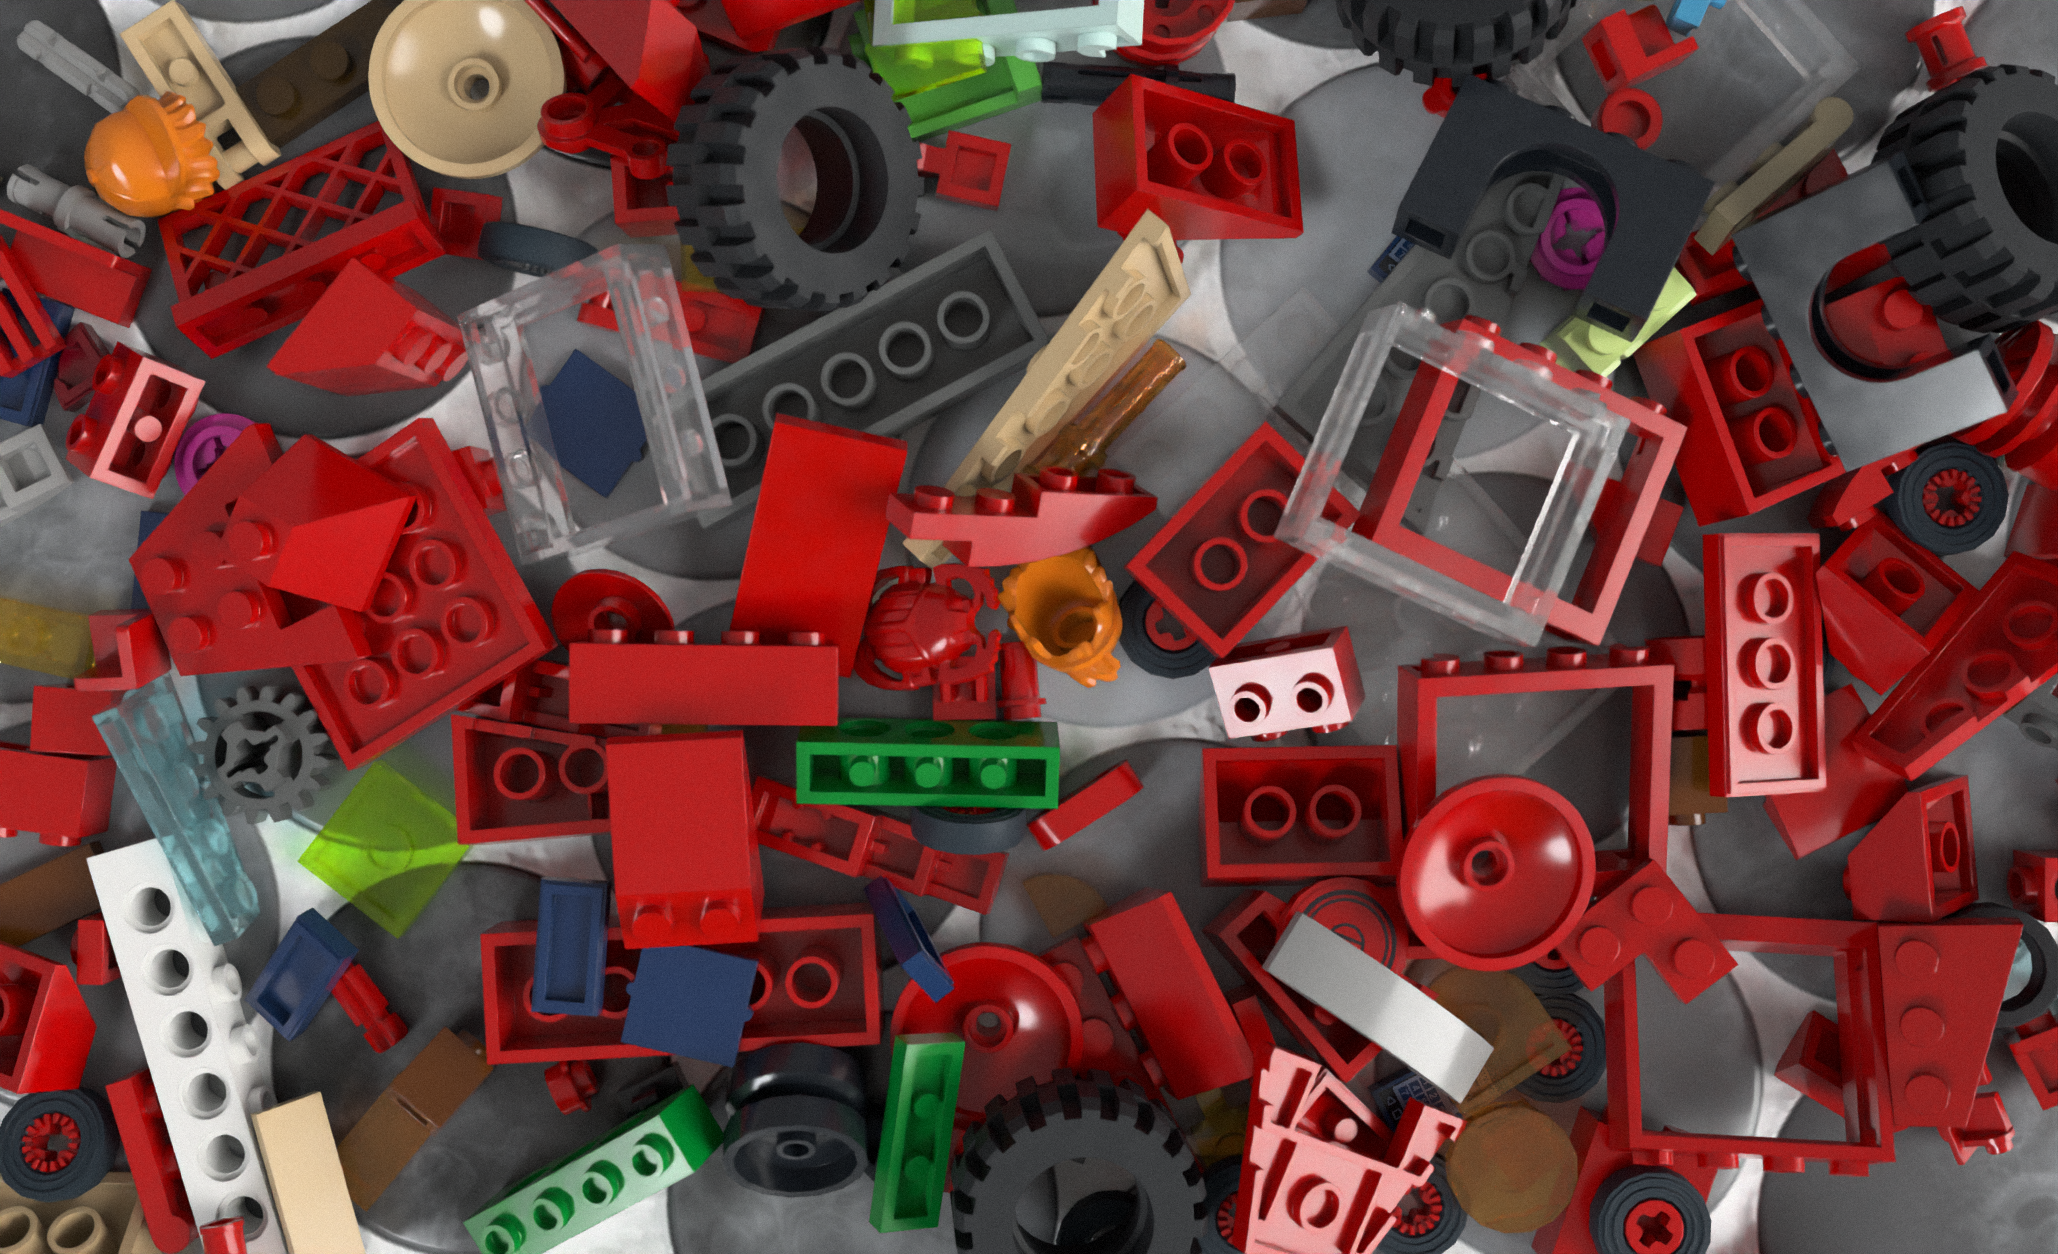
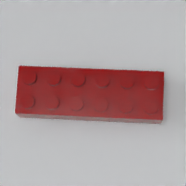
(812, 985)

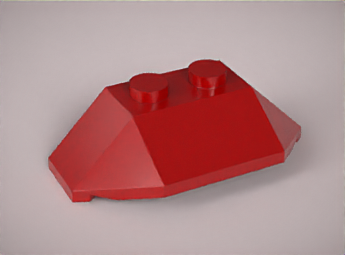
(645, 44)

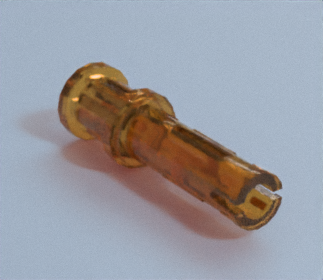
(1084, 445)

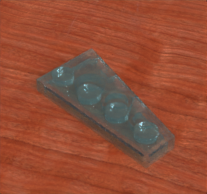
(151, 747)

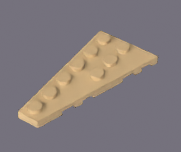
(1097, 340)

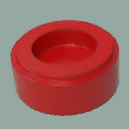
(1630, 114)

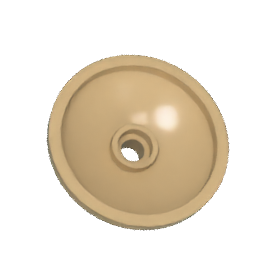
(425, 75)

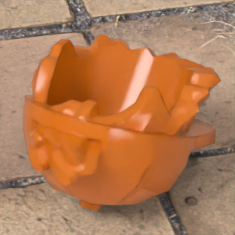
(151, 157)
(1066, 614)

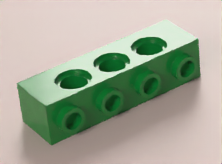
(929, 763)
(599, 1177)

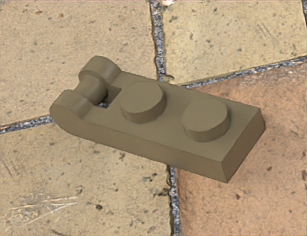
(1774, 174)

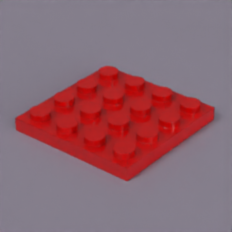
(442, 619)

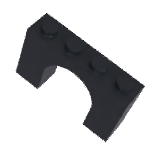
(1641, 197)
(1862, 405)

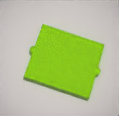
(927, 65)

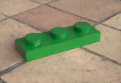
(916, 1131)

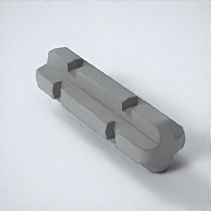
(75, 66)

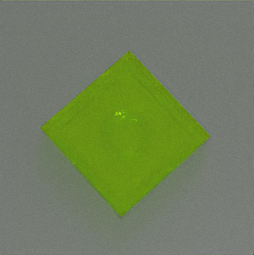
(387, 849)

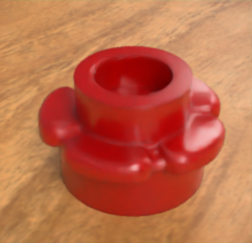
(571, 1085)

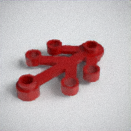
(580, 121)

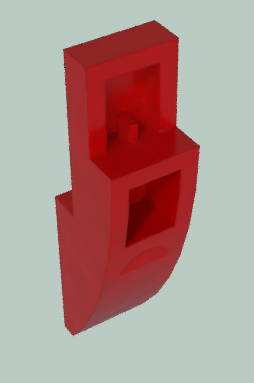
(1036, 521)

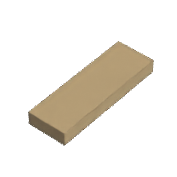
(307, 1177)

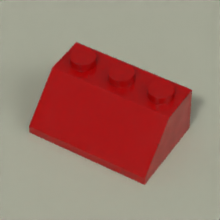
(371, 338)
(1747, 424)
(1298, 815)
(1167, 995)

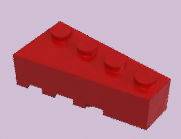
(527, 783)

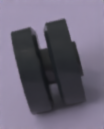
(796, 1120)

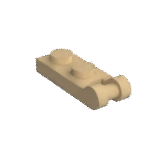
(183, 63)

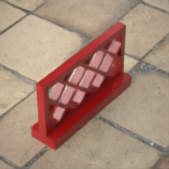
(287, 288)

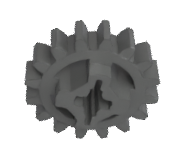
(236, 745)

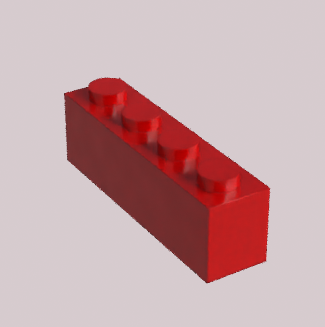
(704, 681)
(54, 793)

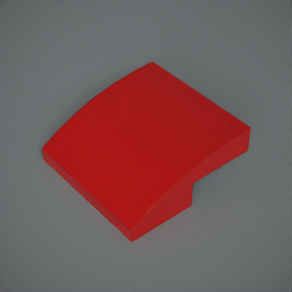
(1856, 787)

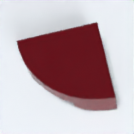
(78, 366)

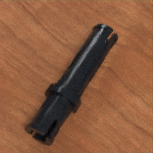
(1095, 83)

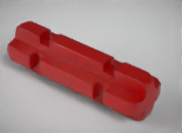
(367, 1006)

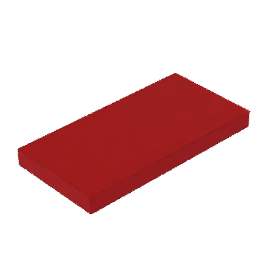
(817, 533)
(1764, 664)

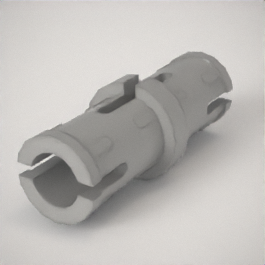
(76, 211)

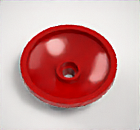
(1525, 891)
(1036, 1028)

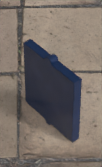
(593, 423)
(690, 1002)

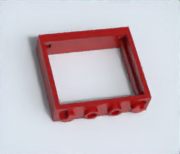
(1624, 526)
(1560, 670)
(1861, 1043)

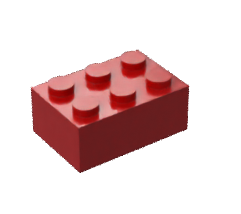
(1218, 553)

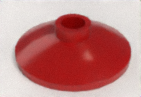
(607, 602)

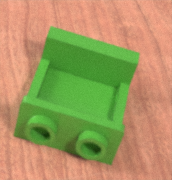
(1003, 88)

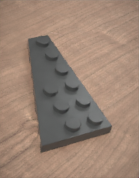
(1476, 282)

